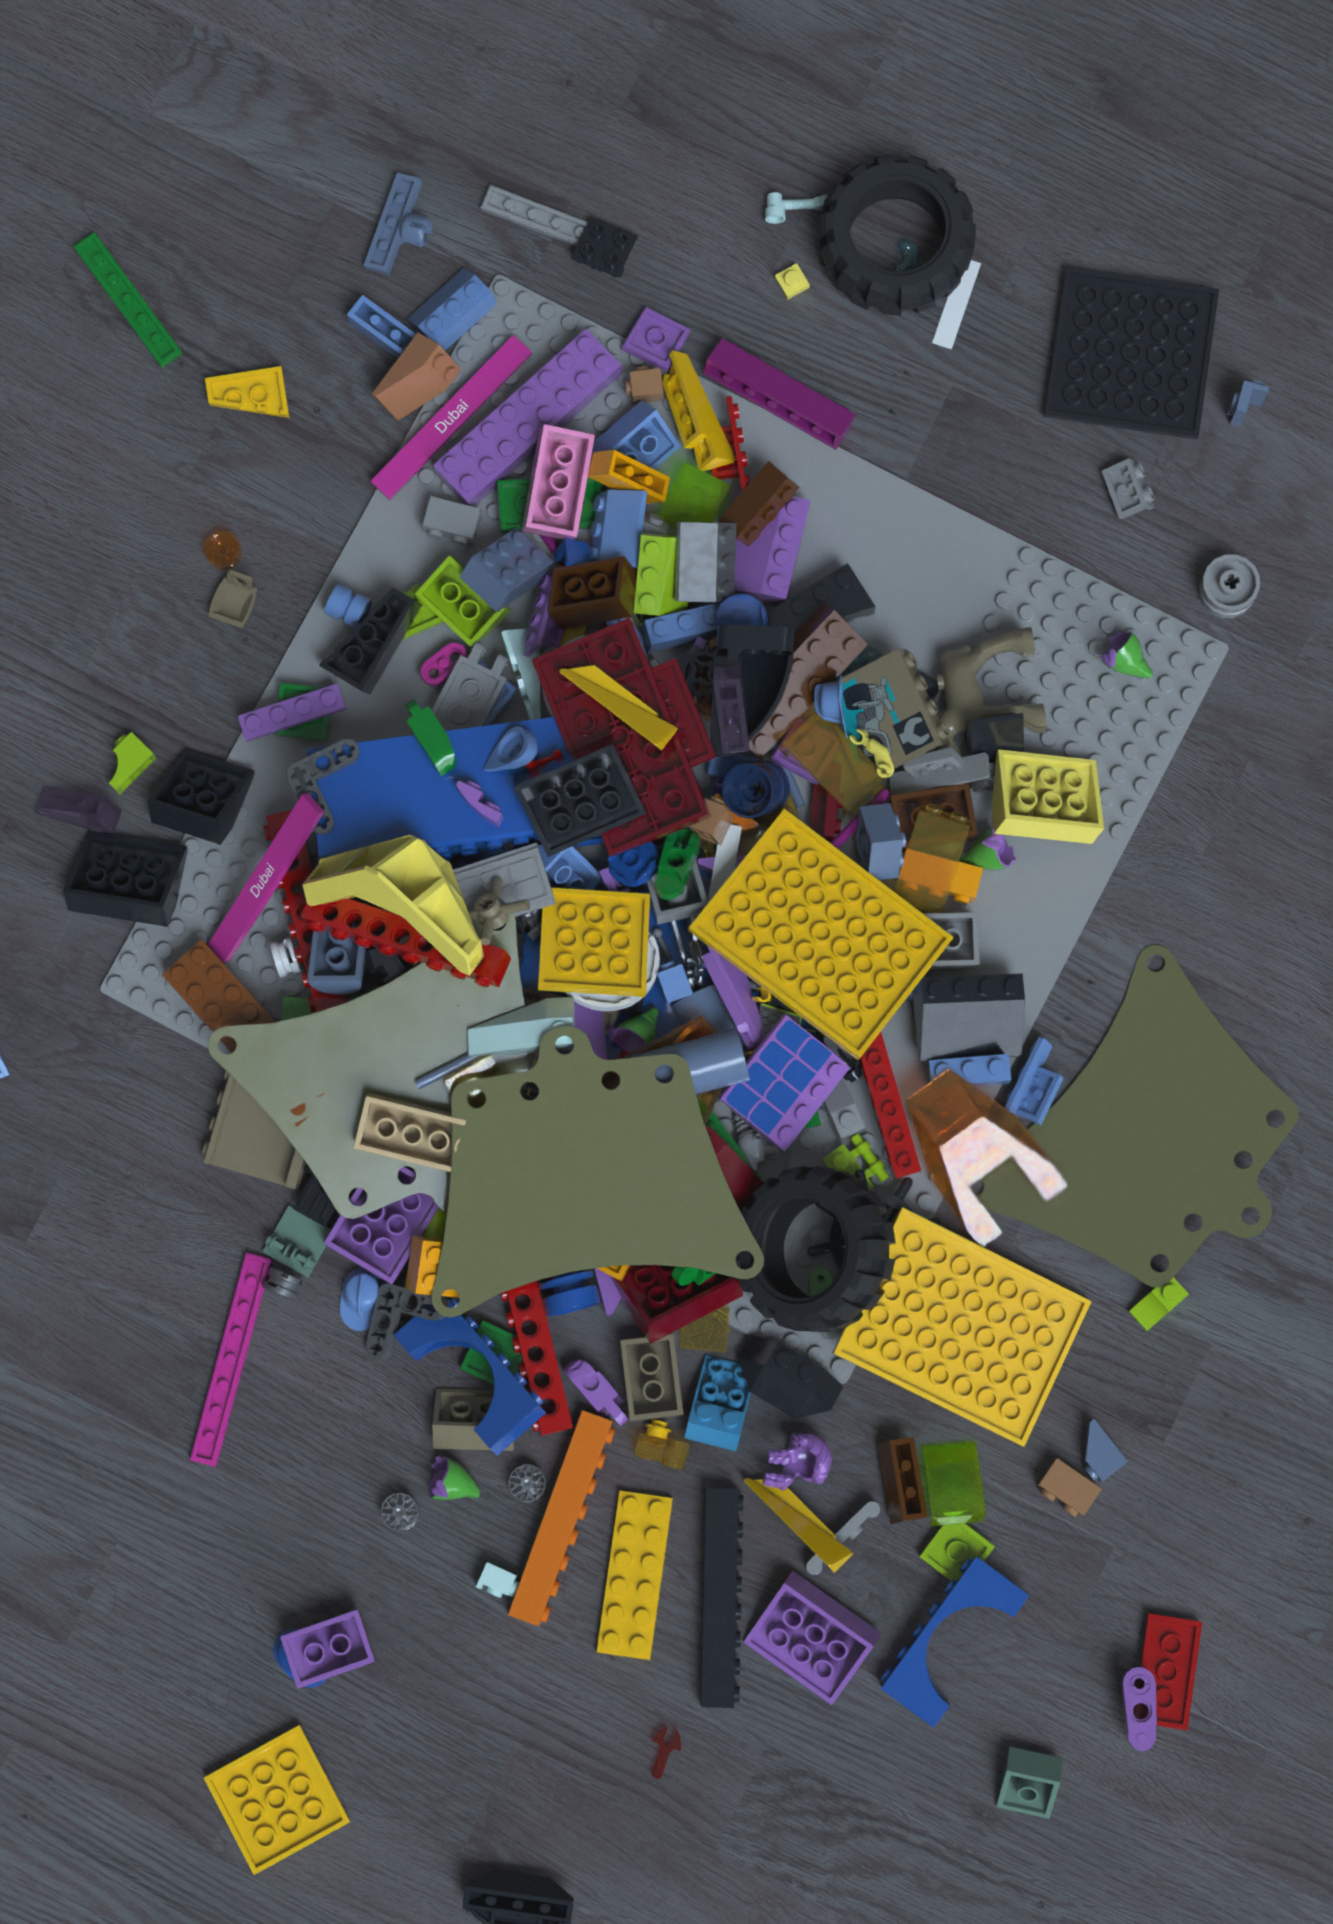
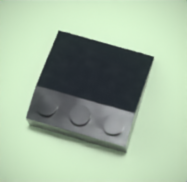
(200, 796)

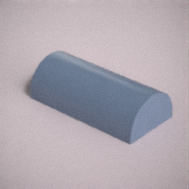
(335, 963)
(709, 1005)
(712, 1060)

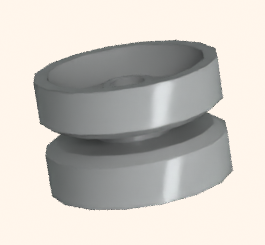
(1232, 571)

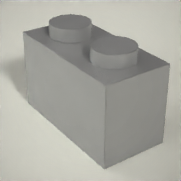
(452, 521)

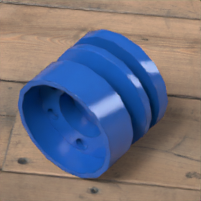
(569, 1293)

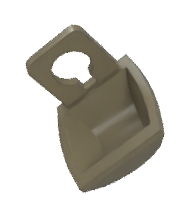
(233, 600)

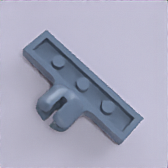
(398, 225)

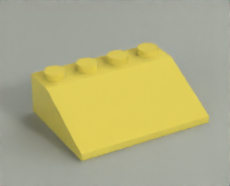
(1046, 797)

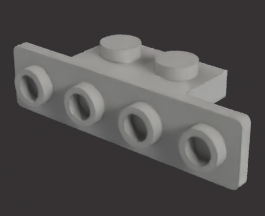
(939, 770)

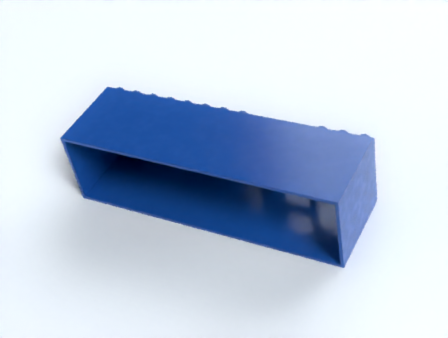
(401, 794)

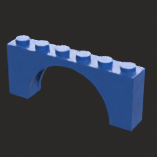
(512, 1406)
(910, 1679)

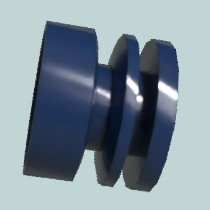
(744, 795)

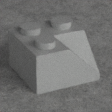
(964, 947)

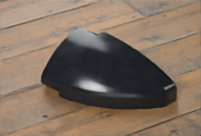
(765, 666)

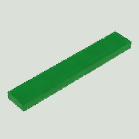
(128, 300)

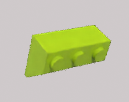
(657, 576)
(458, 604)

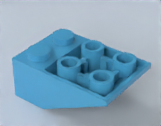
(719, 1404)

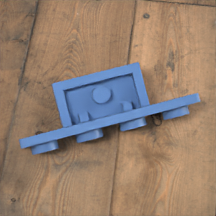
(1035, 1086)

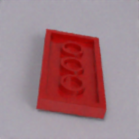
(1171, 1657)

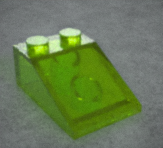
(694, 497)
(954, 1484)

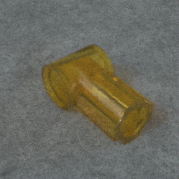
(667, 1452)

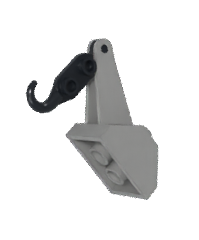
(687, 906)

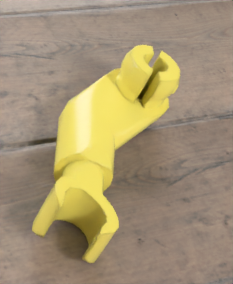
(881, 753)

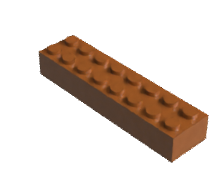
(217, 996)

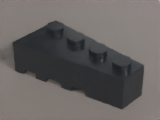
(373, 642)

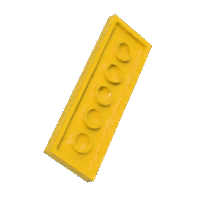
(634, 1575)

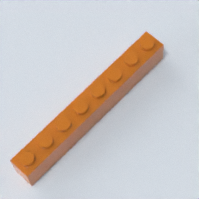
(561, 1517)

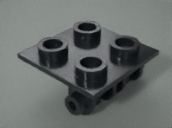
(604, 247)

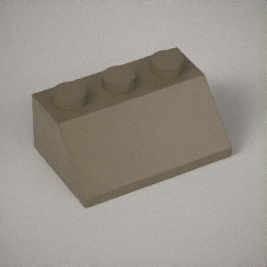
(456, 1417)

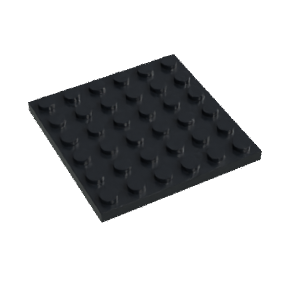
(1131, 353)

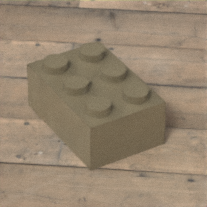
(651, 1378)

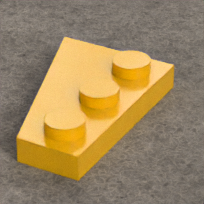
(250, 391)

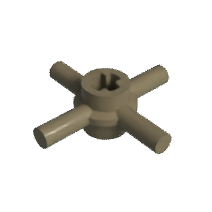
(493, 911)

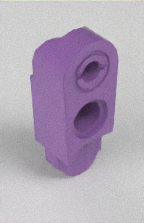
(596, 1390)
(1140, 1732)

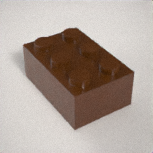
(592, 592)
(949, 798)

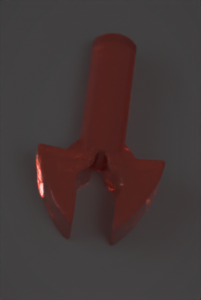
(664, 1752)

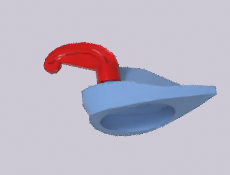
(516, 750)

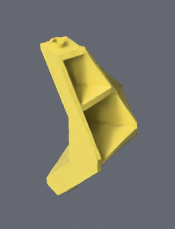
(406, 880)

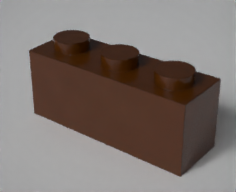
(759, 503)
(902, 1480)

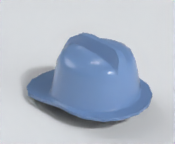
(829, 702)
(359, 1298)

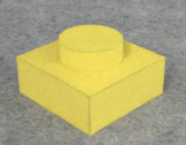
(792, 281)

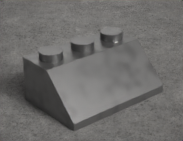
(705, 561)

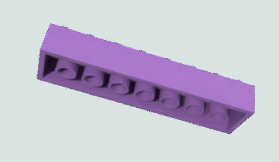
(512, 429)

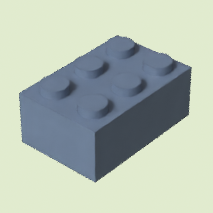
(506, 569)

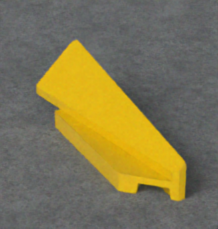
(695, 415)
(621, 704)
(802, 1523)

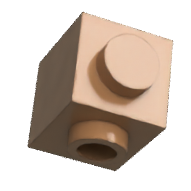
(645, 385)

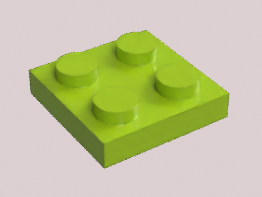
(952, 1547)

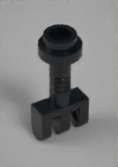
(855, 1069)

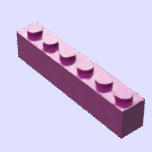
(779, 393)

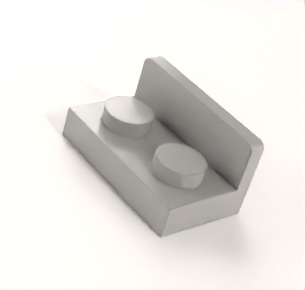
(1128, 488)

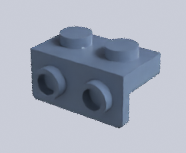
(1250, 393)

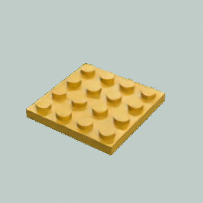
(595, 943)
(277, 1799)

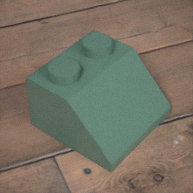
(1029, 1782)

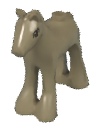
(964, 695)

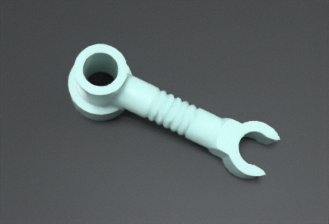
(776, 206)

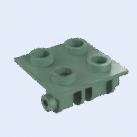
(297, 1242)

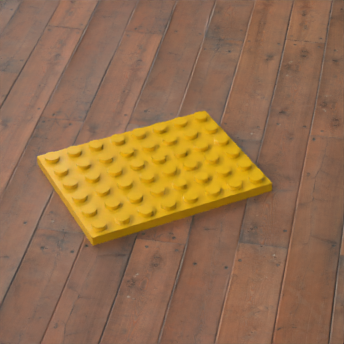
(820, 934)
(966, 1329)

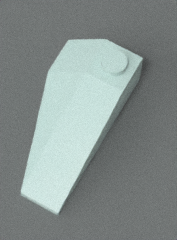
(524, 670)
(523, 1029)

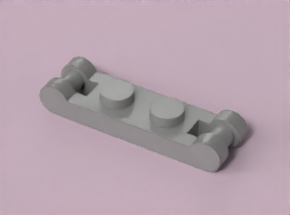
(850, 1529)

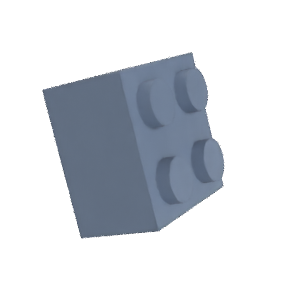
(880, 841)

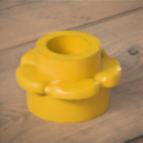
(657, 1429)

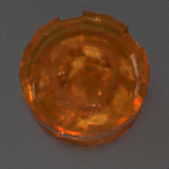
(222, 549)

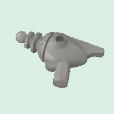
(752, 1144)

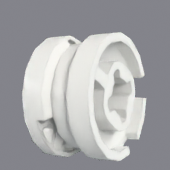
(282, 958)

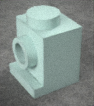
(498, 1581)

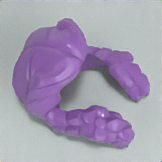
(805, 1457)

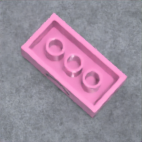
(558, 482)

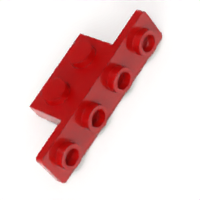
(734, 437)

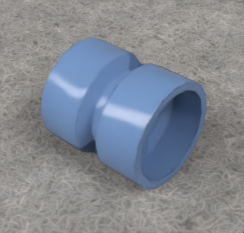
(344, 604)

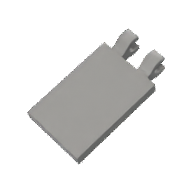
(470, 691)

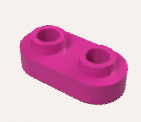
(441, 663)

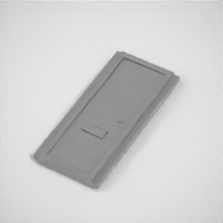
(521, 874)

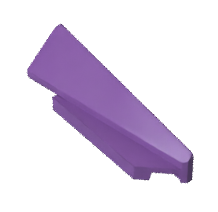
(737, 997)

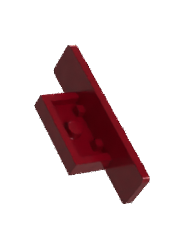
(824, 813)

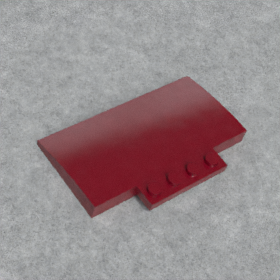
(660, 777)

